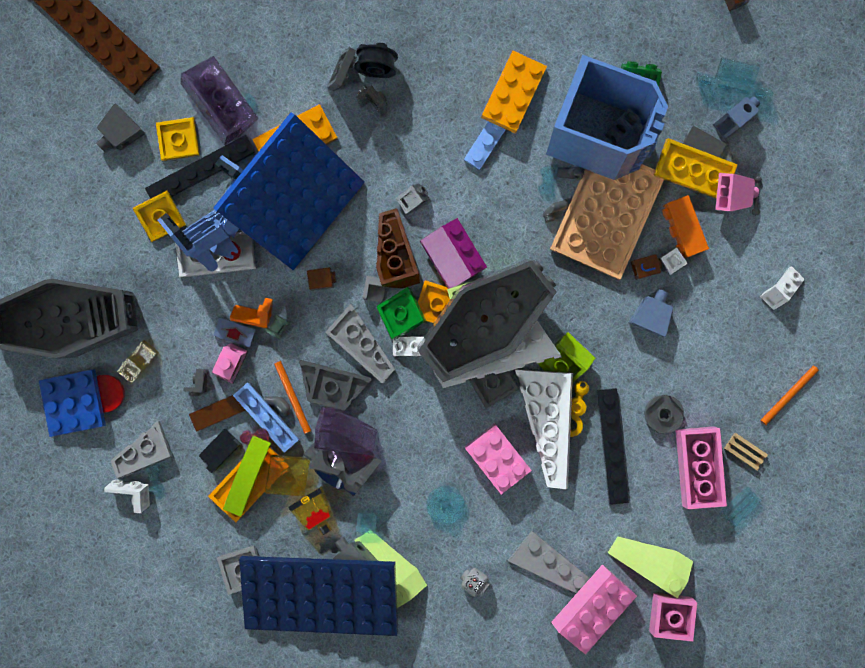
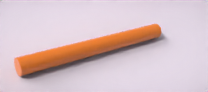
(789, 395)
(292, 397)

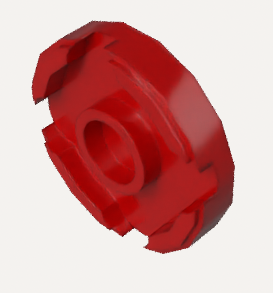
(111, 392)

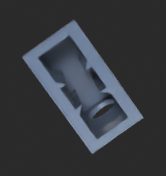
(737, 116)
(653, 314)

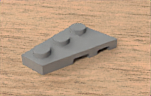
(144, 452)

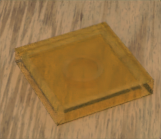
(287, 475)

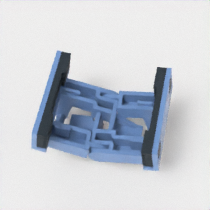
(209, 232)

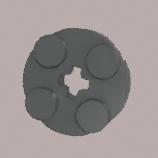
(675, 414)

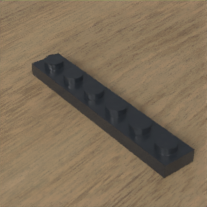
(201, 168)
(612, 446)

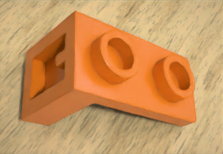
(253, 316)

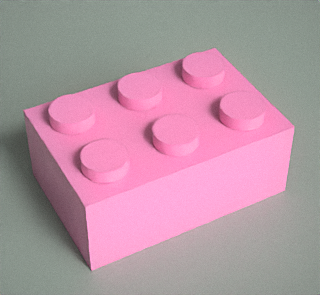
(497, 458)

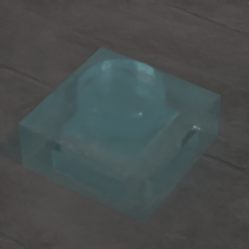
(366, 523)

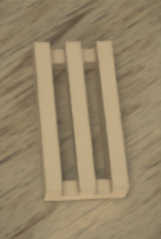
(732, 442)

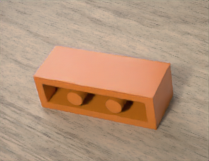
(685, 226)

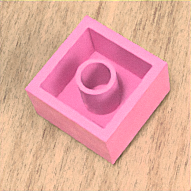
(673, 617)

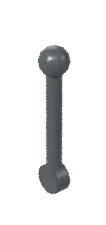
(756, 211)

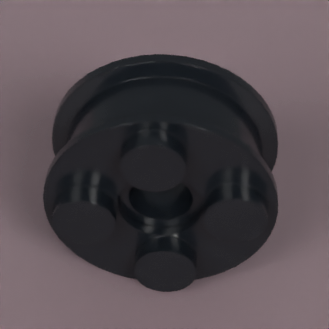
(376, 60)

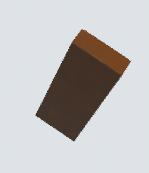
(215, 413)

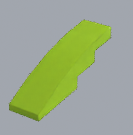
(246, 475)

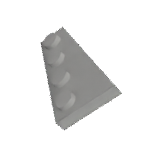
(358, 341)
(546, 562)

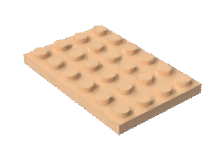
(607, 219)

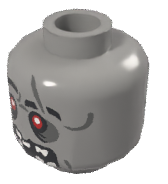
(474, 582)

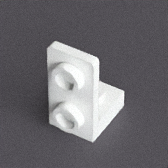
(784, 289)
(406, 346)
(140, 493)

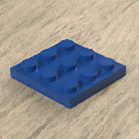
(72, 403)

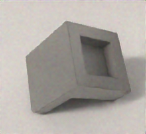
(373, 289)

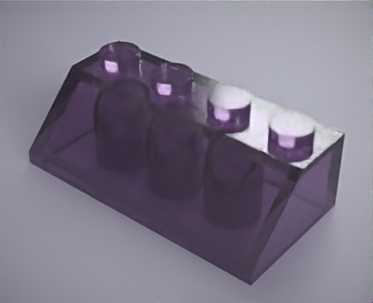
(218, 99)

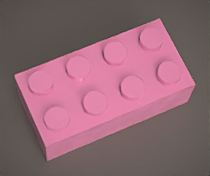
(701, 467)
(593, 609)

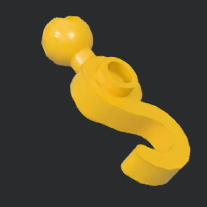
(578, 407)

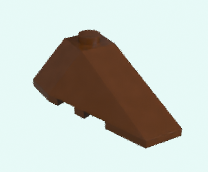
(394, 256)

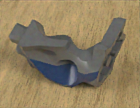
(331, 469)

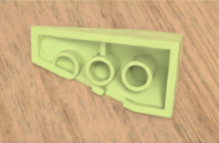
(657, 564)
(408, 578)

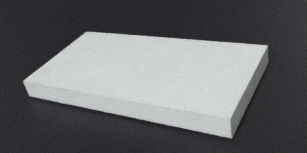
(192, 267)

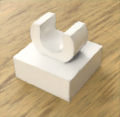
(673, 261)

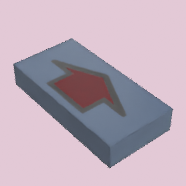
(234, 332)

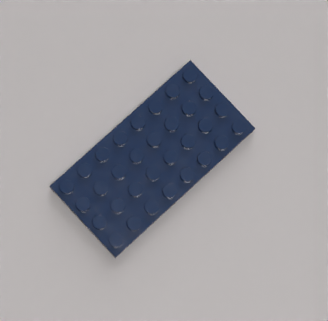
(319, 595)

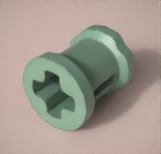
(277, 326)

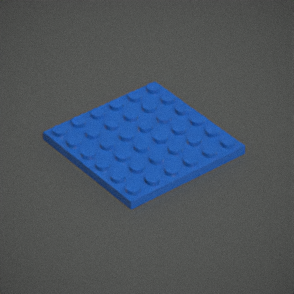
(290, 192)

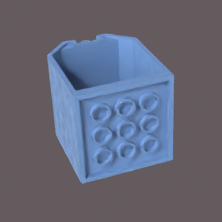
(622, 91)

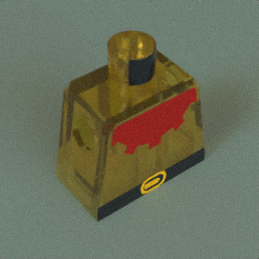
(313, 511)

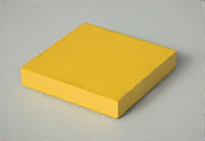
(177, 139)
(153, 209)

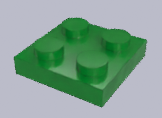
(401, 313)

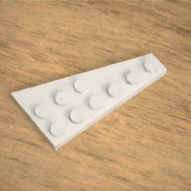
(533, 348)
(549, 413)

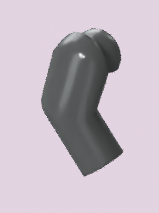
(571, 173)
(553, 208)
(280, 403)

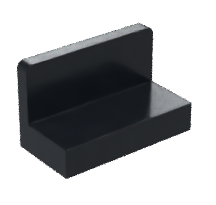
(219, 450)

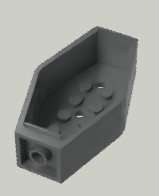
(48, 305)
(506, 324)

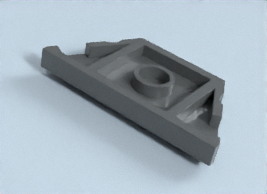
(331, 385)

